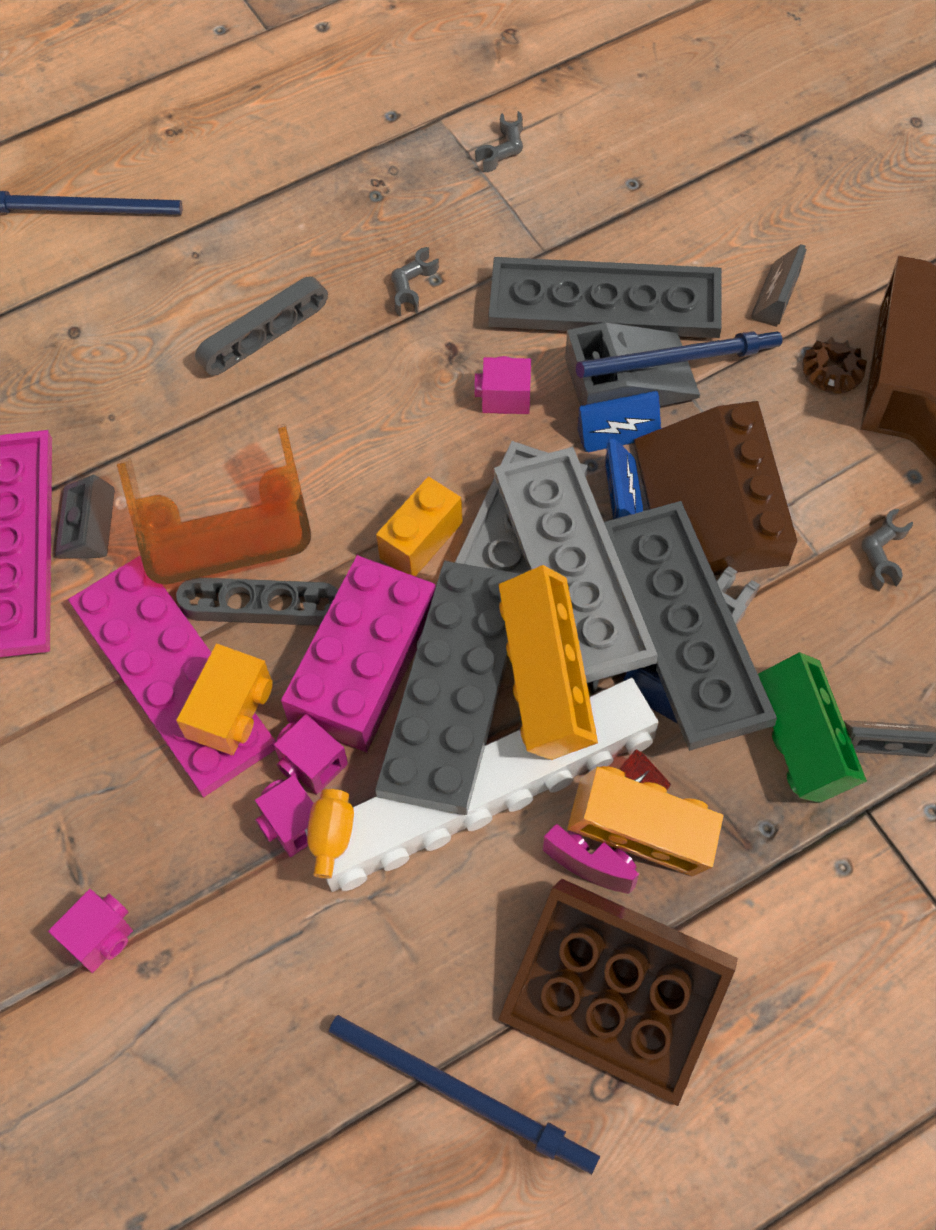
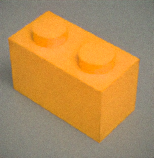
(420, 527)
(225, 699)

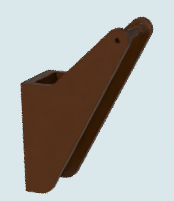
(903, 361)

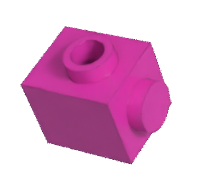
(504, 385)
(309, 754)
(285, 814)
(93, 929)

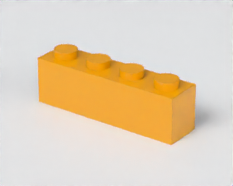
(546, 664)

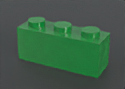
(810, 730)

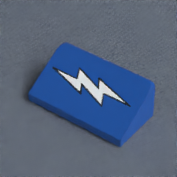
(619, 420)
(622, 480)

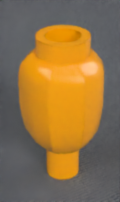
(329, 830)

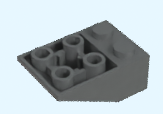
(602, 340)

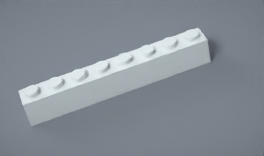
(507, 779)

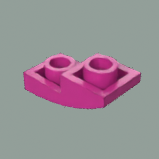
(604, 867)

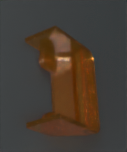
(223, 541)

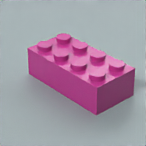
(360, 652)

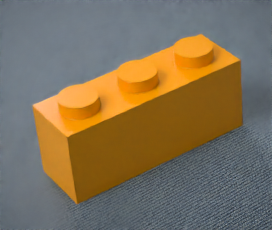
(646, 821)

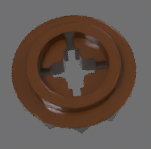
(832, 378)

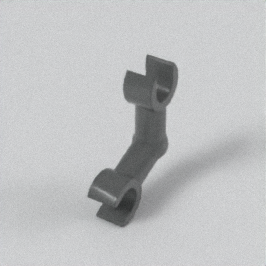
(511, 147)
(402, 275)
(873, 545)

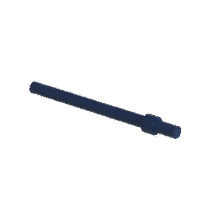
(89, 204)
(742, 344)
(548, 1138)

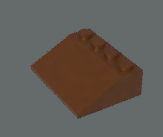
(727, 483)
(618, 990)

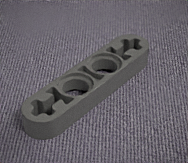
(227, 347)
(260, 595)

